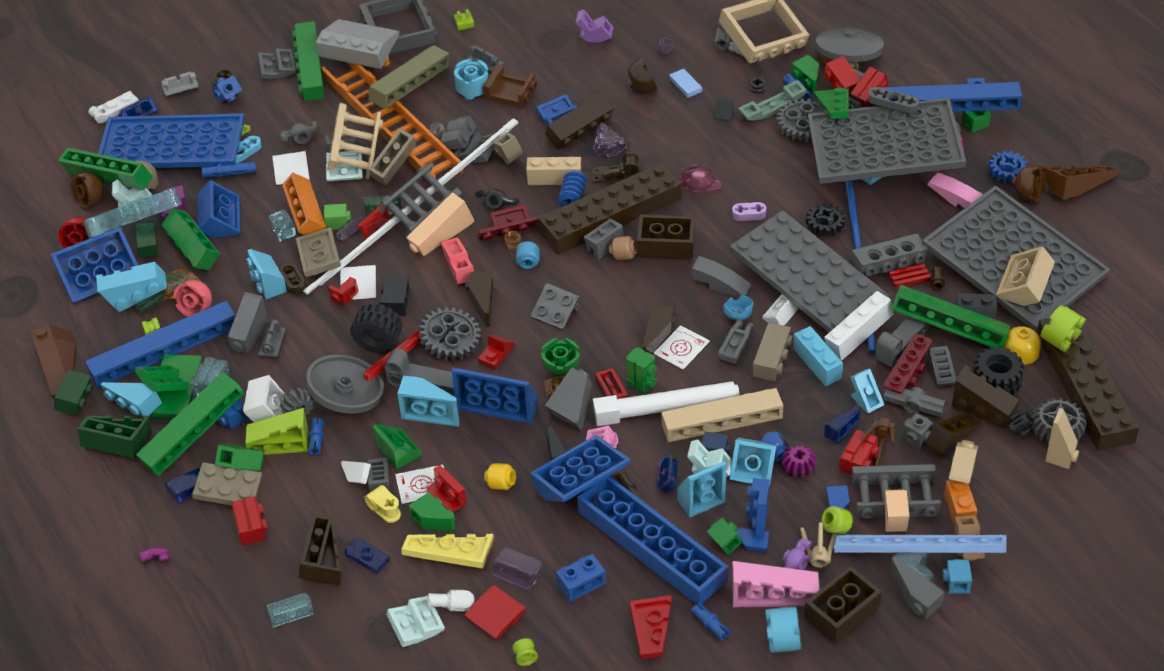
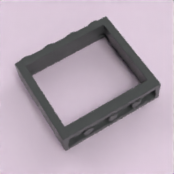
(405, 42)

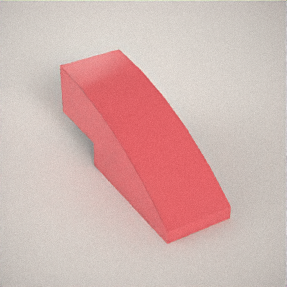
(457, 259)

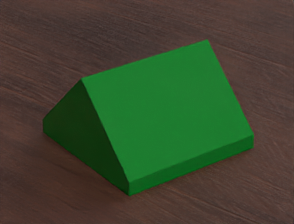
(395, 445)

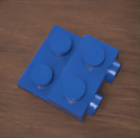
(758, 505)

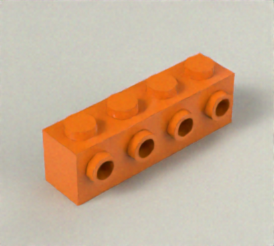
(303, 204)

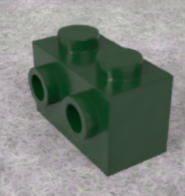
(73, 393)

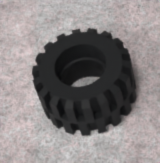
(376, 328)
(1005, 363)

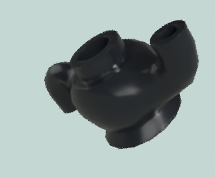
(496, 198)

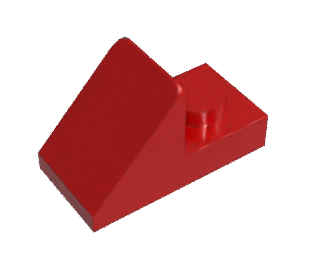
(495, 352)

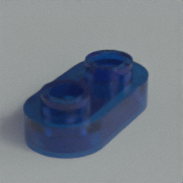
(667, 473)

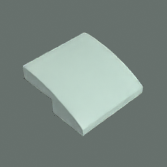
(345, 172)
(415, 621)

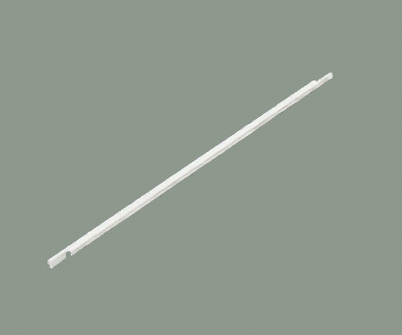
(407, 210)

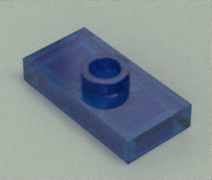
(367, 555)

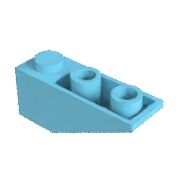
(133, 396)

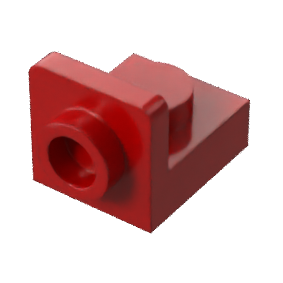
(345, 292)

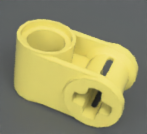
(383, 504)

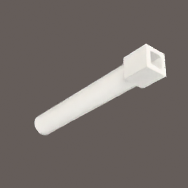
(610, 409)

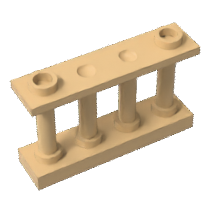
(338, 144)

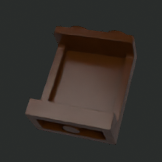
(508, 88)

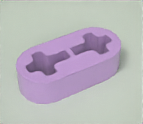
(749, 211)

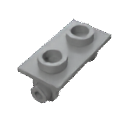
(173, 86)

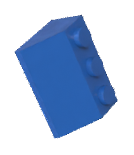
(218, 211)

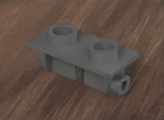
(489, 59)
(272, 339)

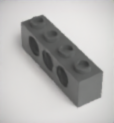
(889, 255)

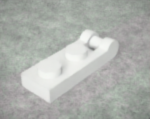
(112, 107)

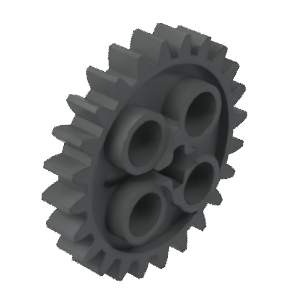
(794, 118)
(439, 328)

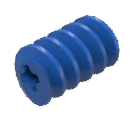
(572, 188)

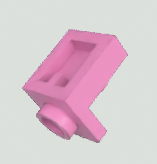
(605, 433)

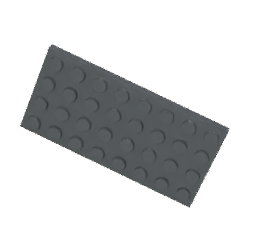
(805, 270)

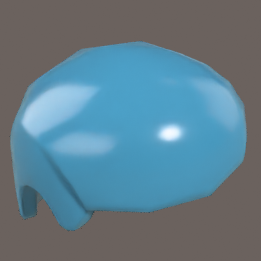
(738, 309)

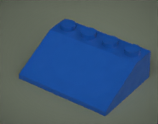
(96, 256)
(494, 395)
(577, 469)

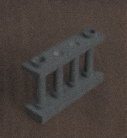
(423, 172)
(895, 475)

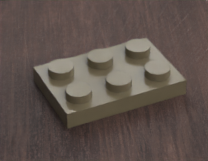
(318, 252)
(225, 484)

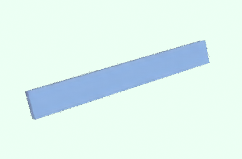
(921, 543)

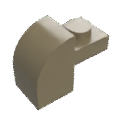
(507, 148)

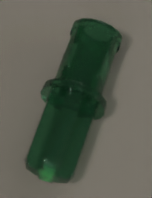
(151, 302)

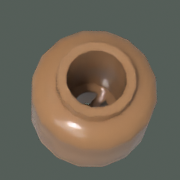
(623, 248)

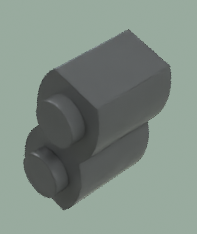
(458, 132)

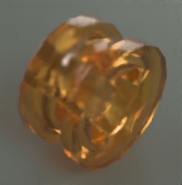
(512, 236)

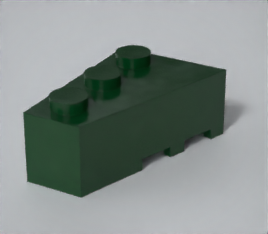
(115, 436)

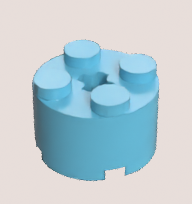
(470, 78)
(783, 629)

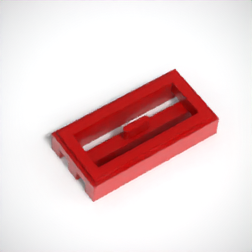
(367, 223)
(908, 274)
(598, 376)

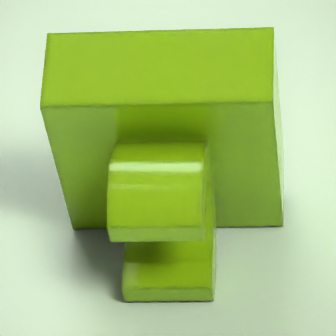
(464, 20)

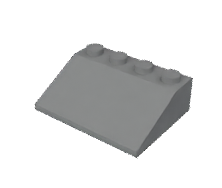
(356, 43)

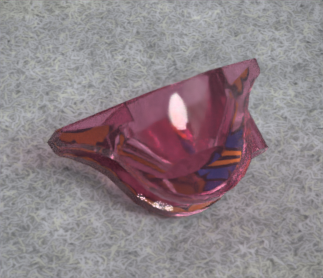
(699, 179)

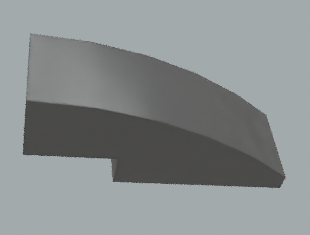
(719, 277)

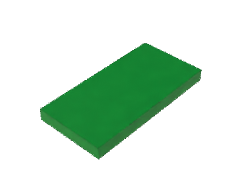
(175, 401)

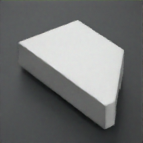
(356, 471)

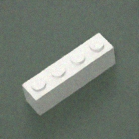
(859, 325)

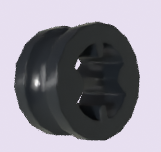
(757, 85)

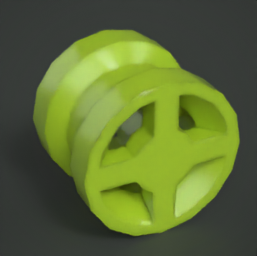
(150, 326)
(525, 652)

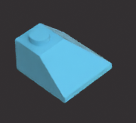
(752, 460)

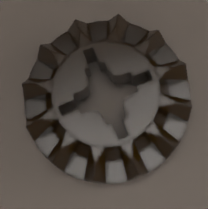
(224, 72)

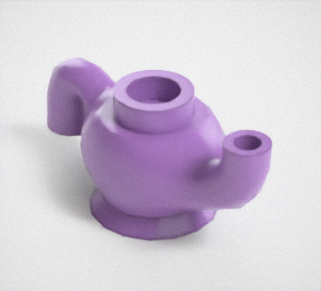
(796, 557)

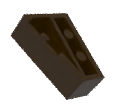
(982, 399)
(320, 552)

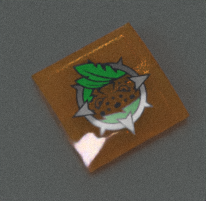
(176, 278)

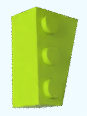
(279, 433)

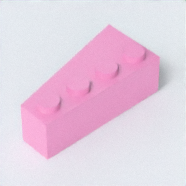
(771, 586)

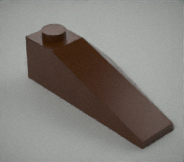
(56, 353)

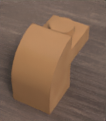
(967, 526)

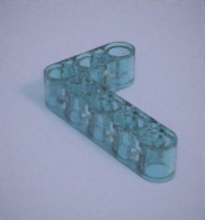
(132, 212)

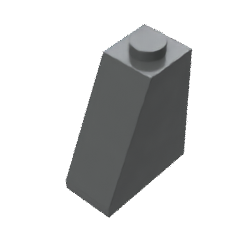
(248, 323)
(571, 398)

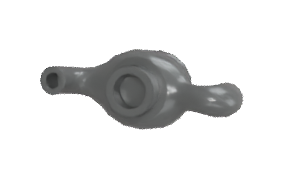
(299, 132)

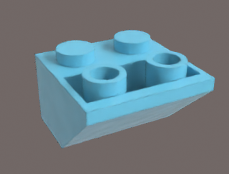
(266, 274)

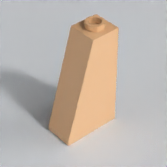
(441, 225)

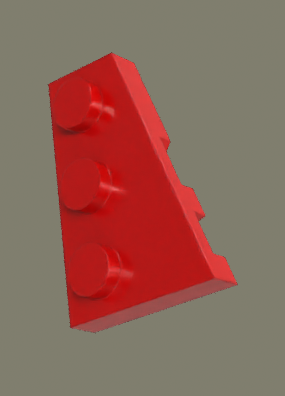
(650, 624)

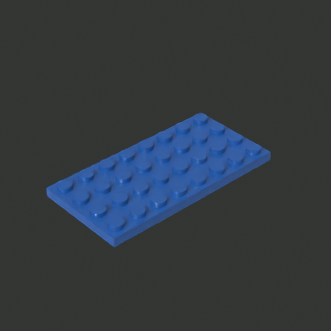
(174, 139)

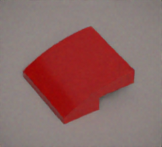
(495, 612)

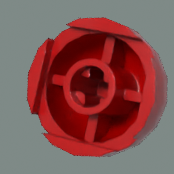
(72, 232)

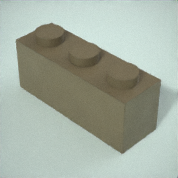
(392, 157)
(772, 352)

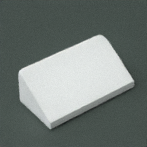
(780, 311)

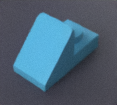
(866, 392)

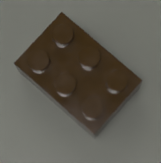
(666, 236)
(842, 604)

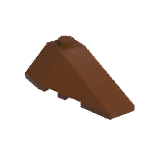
(1077, 179)

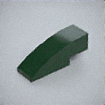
(147, 239)

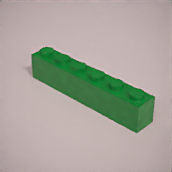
(308, 61)
(106, 168)
(950, 317)
(190, 424)

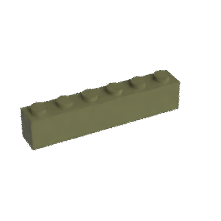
(408, 77)

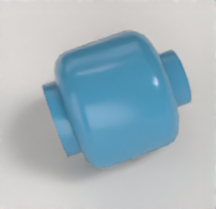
(527, 255)

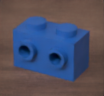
(581, 577)

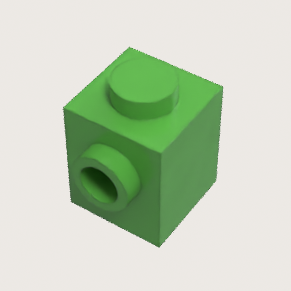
(336, 216)

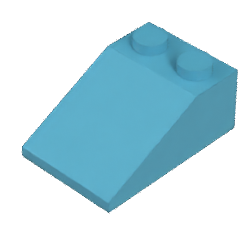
(426, 402)
(703, 490)

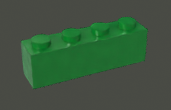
(190, 239)

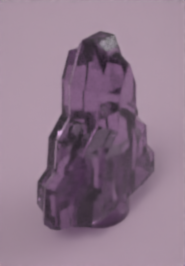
(608, 142)

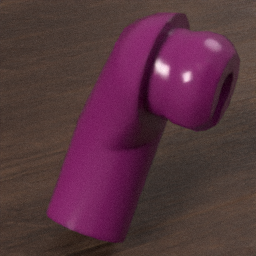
(161, 552)

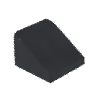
(724, 109)

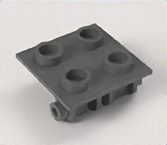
(555, 306)

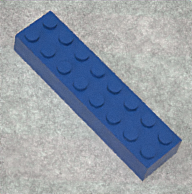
(653, 540)

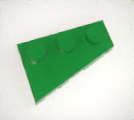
(834, 102)

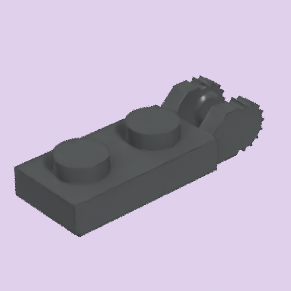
(735, 342)

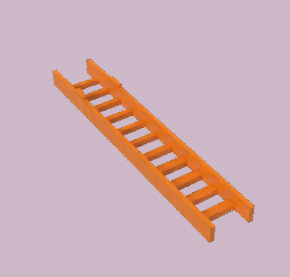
(413, 122)

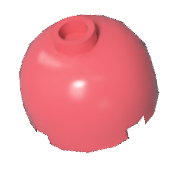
(192, 297)

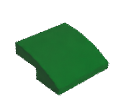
(161, 378)

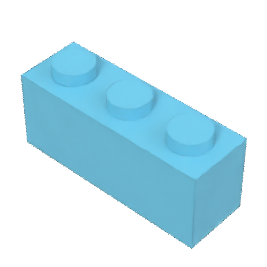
(818, 356)

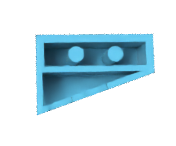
(131, 286)

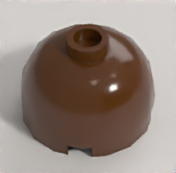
(1030, 182)
(86, 189)

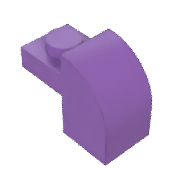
(593, 30)

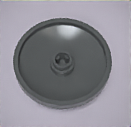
(852, 43)
(340, 384)

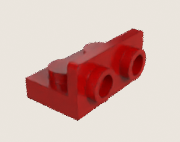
(447, 489)

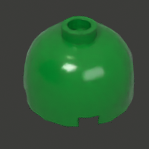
(560, 356)

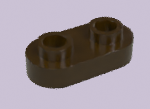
(293, 278)

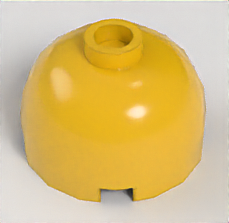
(1025, 343)

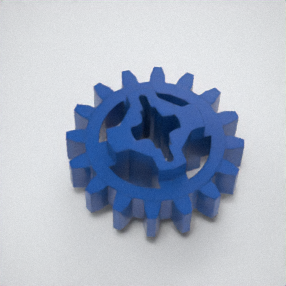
(1007, 166)

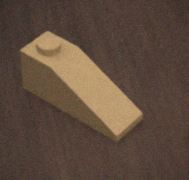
(1062, 442)
(963, 461)

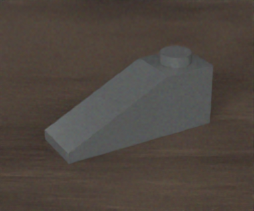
(918, 592)

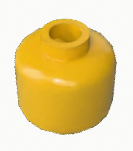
(500, 476)

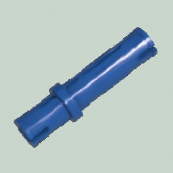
(231, 169)

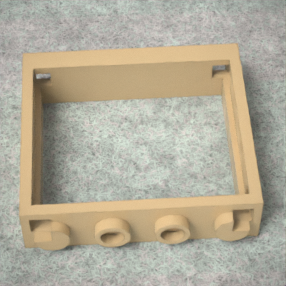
(755, 7)

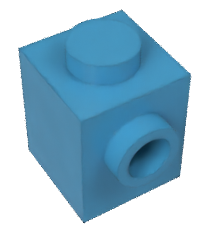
(957, 576)

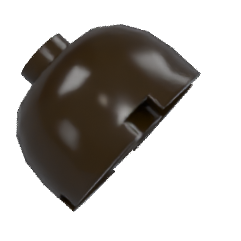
(640, 77)

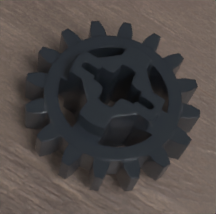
(824, 218)

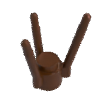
(883, 429)

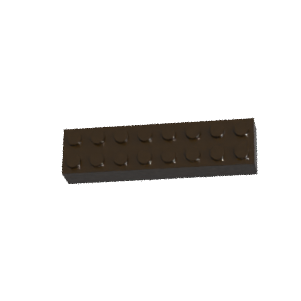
(620, 202)
(1093, 390)

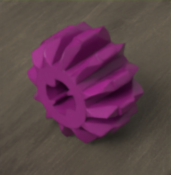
(799, 460)

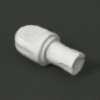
(454, 600)

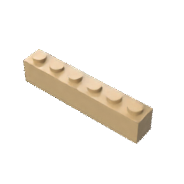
(722, 415)

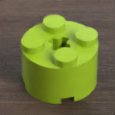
(1063, 327)

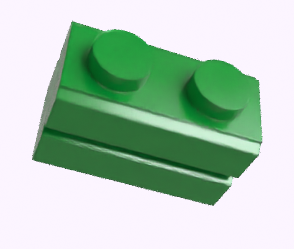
(641, 370)

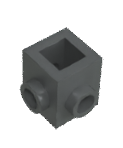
(917, 431)

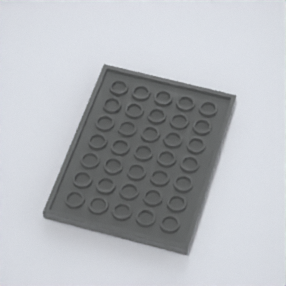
(886, 142)
(997, 226)

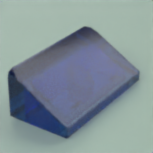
(141, 108)

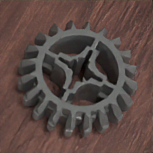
(1046, 413)

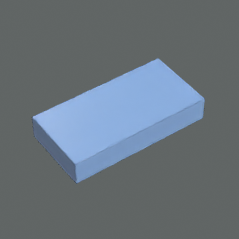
(685, 83)

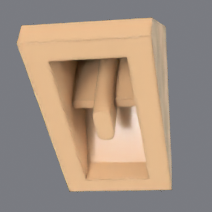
(896, 510)

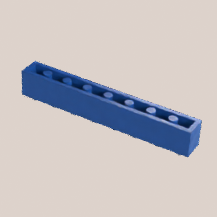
(969, 96)
(167, 340)

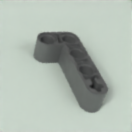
(892, 345)
(399, 366)

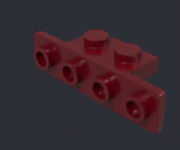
(507, 221)
(909, 365)

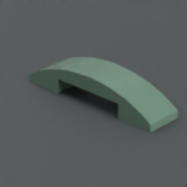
(771, 106)

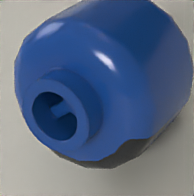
(777, 440)

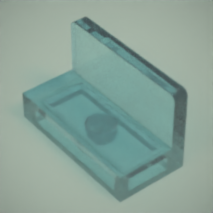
(289, 609)

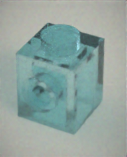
(282, 225)

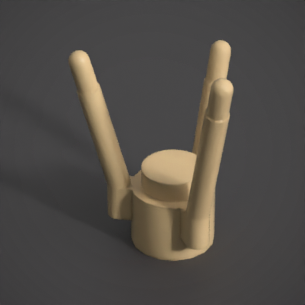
(819, 555)

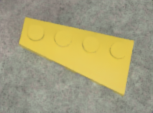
(465, 551)

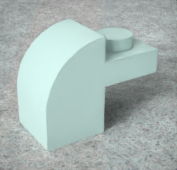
(125, 196)
(703, 459)

